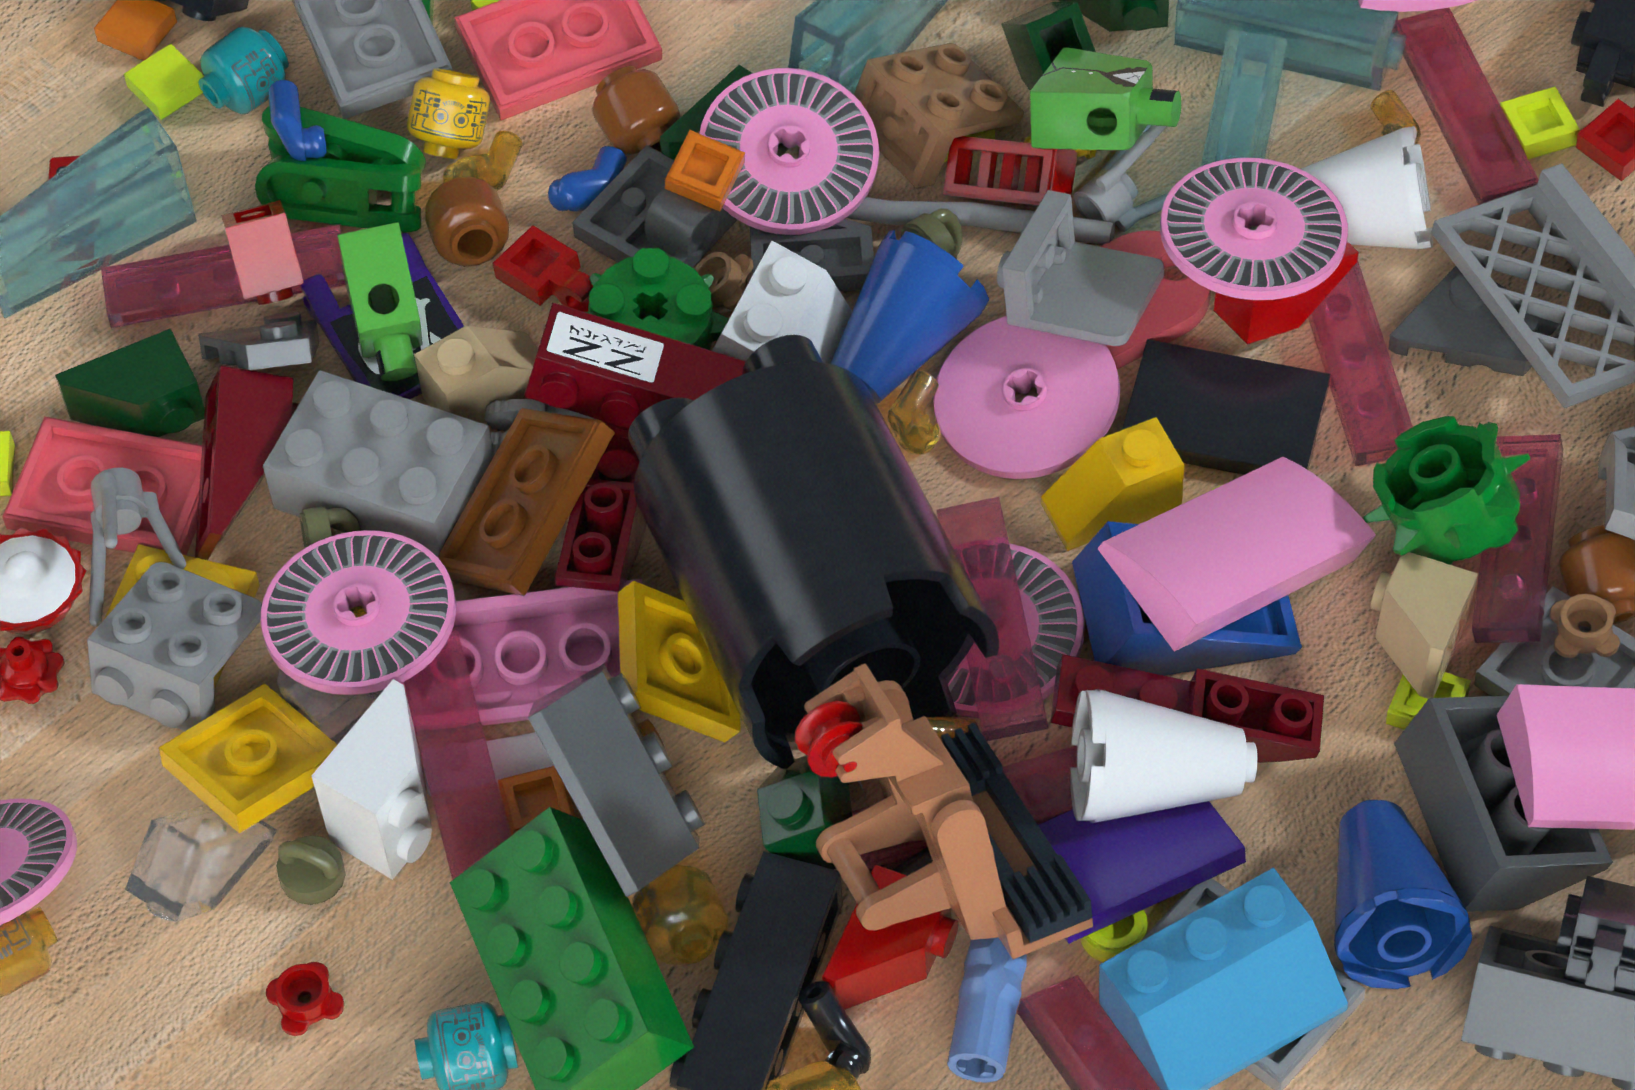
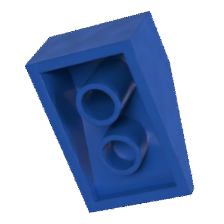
(1128, 638)

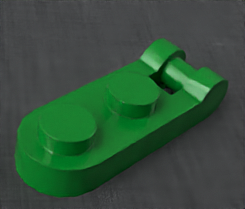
(351, 141)
(341, 191)

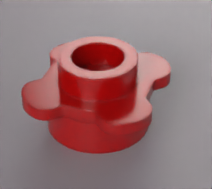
(299, 981)

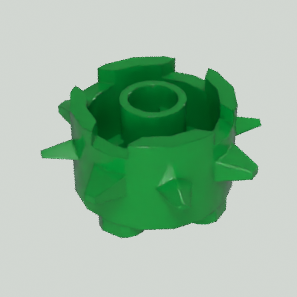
(658, 297)
(1448, 490)

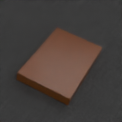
(524, 500)

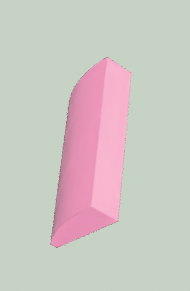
(1236, 549)
(534, 645)
(1572, 754)

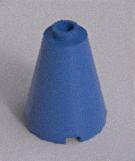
(906, 312)
(1393, 901)

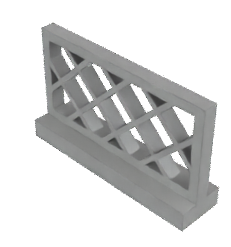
(1593, 249)

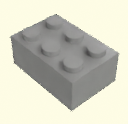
(380, 458)

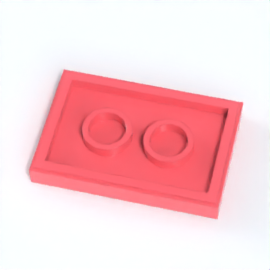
(553, 47)
(66, 458)

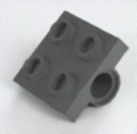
(641, 214)

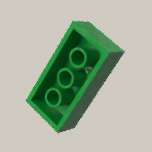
(570, 960)

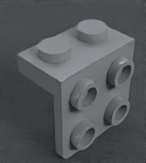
(1073, 285)
(169, 644)

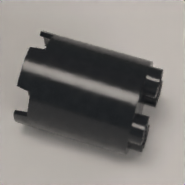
(803, 542)

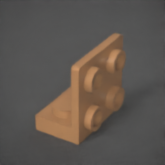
(926, 101)

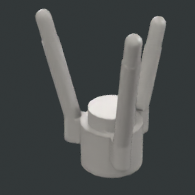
(1112, 191)
(117, 511)

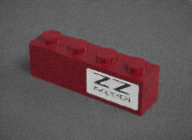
(617, 368)

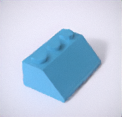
(1222, 986)

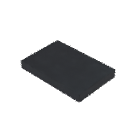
(1228, 407)

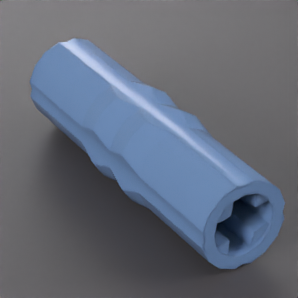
(986, 1011)

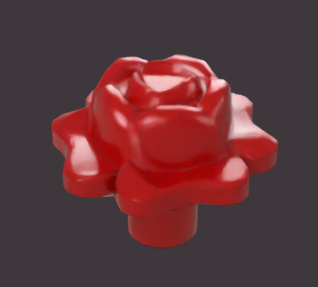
(28, 670)

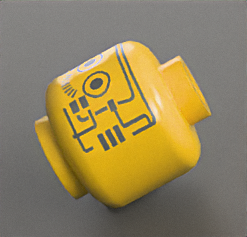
(448, 112)

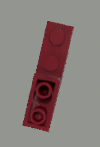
(605, 523)
(1276, 718)

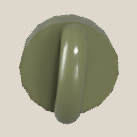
(932, 228)
(316, 523)
(310, 869)

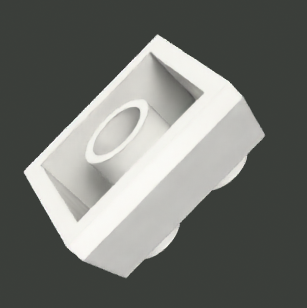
(786, 299)
(376, 787)

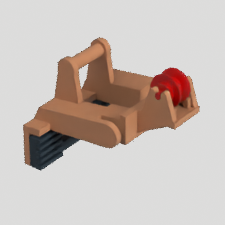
(953, 794)

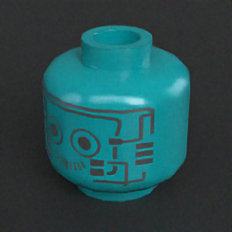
(242, 69)
(467, 1048)

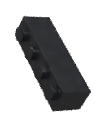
(763, 967)

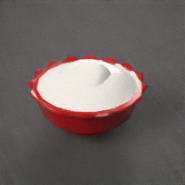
(37, 580)

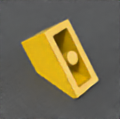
(1116, 480)

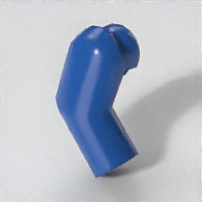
(287, 121)
(580, 188)

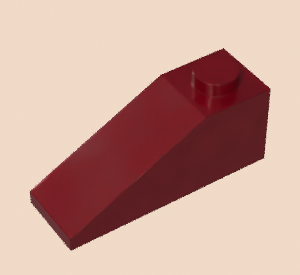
(240, 429)

